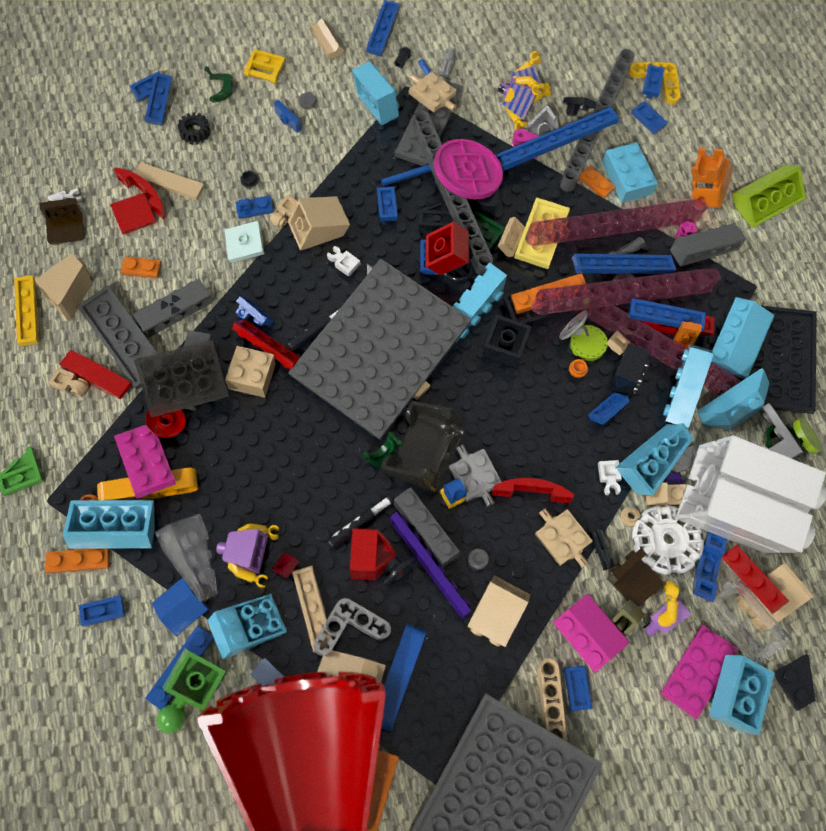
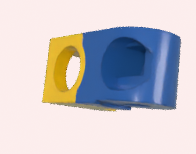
(453, 493)

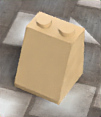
(317, 221)
(66, 285)
(790, 586)
(499, 611)

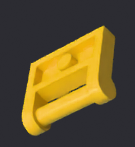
(267, 62)

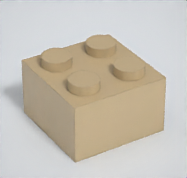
(250, 371)

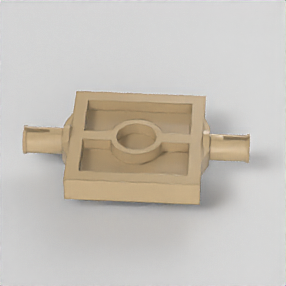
(432, 92)
(563, 537)

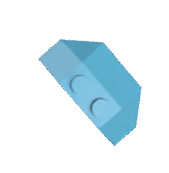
(737, 403)

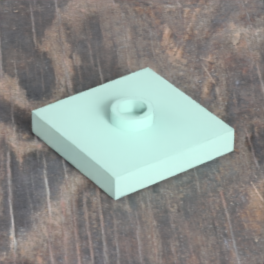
(244, 241)

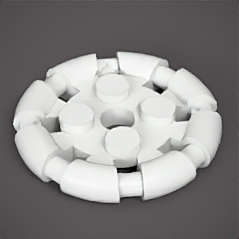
(662, 549)

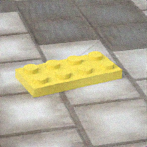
(542, 254)

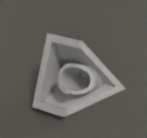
(543, 122)

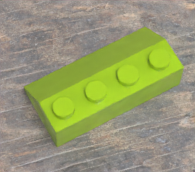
(770, 195)

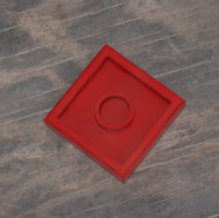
(133, 213)

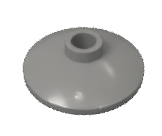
(575, 326)

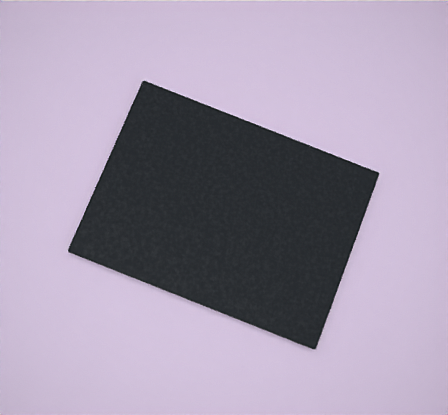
(302, 464)

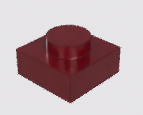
(285, 565)

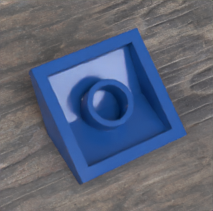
(179, 607)

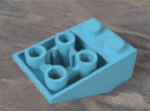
(246, 625)

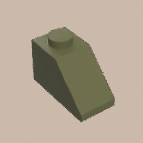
(628, 617)

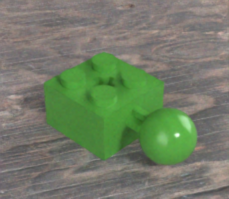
(171, 717)

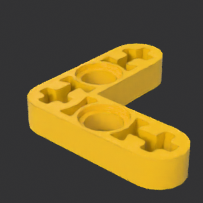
(667, 77)

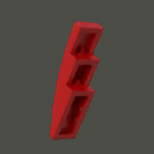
(95, 374)

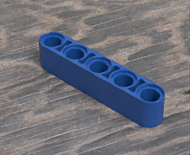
(400, 673)

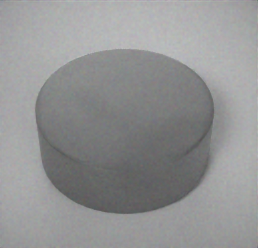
(307, 100)
(478, 559)

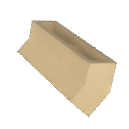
(327, 39)

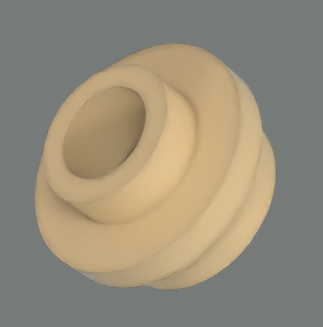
(626, 520)

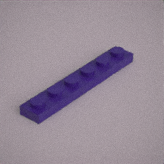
(436, 572)

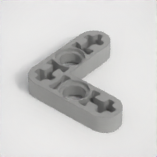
(343, 619)

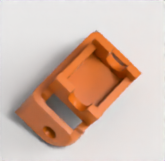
(713, 170)

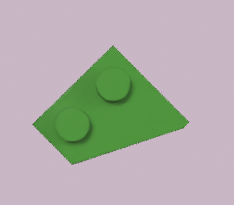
(21, 474)

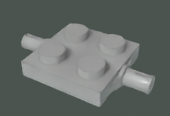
(476, 474)

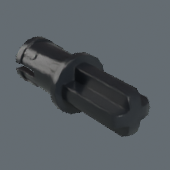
(602, 549)

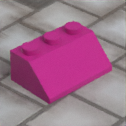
(591, 632)

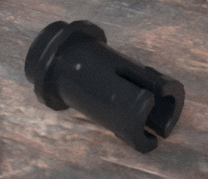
(404, 54)

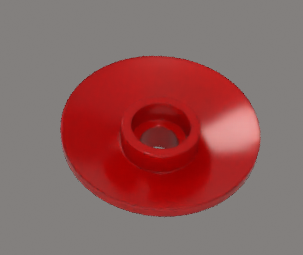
(176, 423)

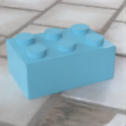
(376, 92)
(629, 172)
(742, 694)

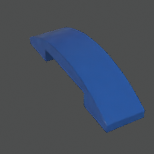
(708, 567)

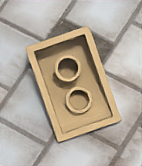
(337, 661)

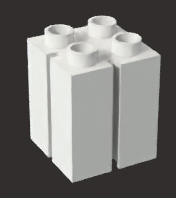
(752, 496)

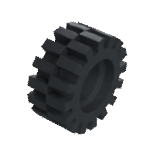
(192, 120)

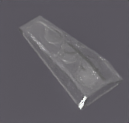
(187, 550)

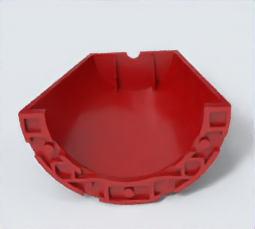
(300, 750)

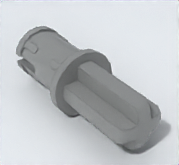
(447, 62)

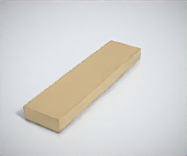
(170, 181)
(311, 604)

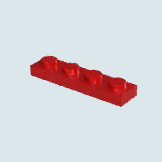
(266, 343)
(755, 579)

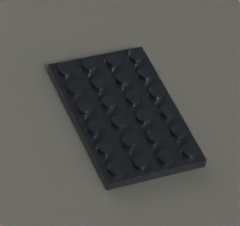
(790, 360)

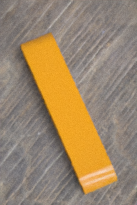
(122, 490)

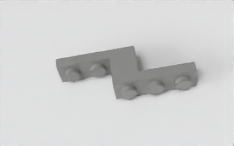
(787, 447)

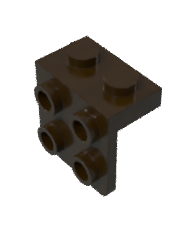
(63, 220)
(635, 578)

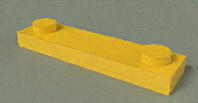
(26, 310)

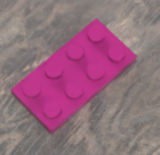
(144, 461)
(698, 672)

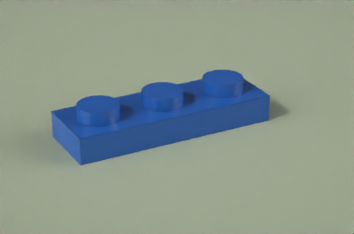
(158, 99)

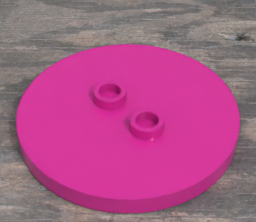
(468, 169)

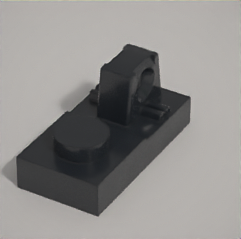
(578, 103)

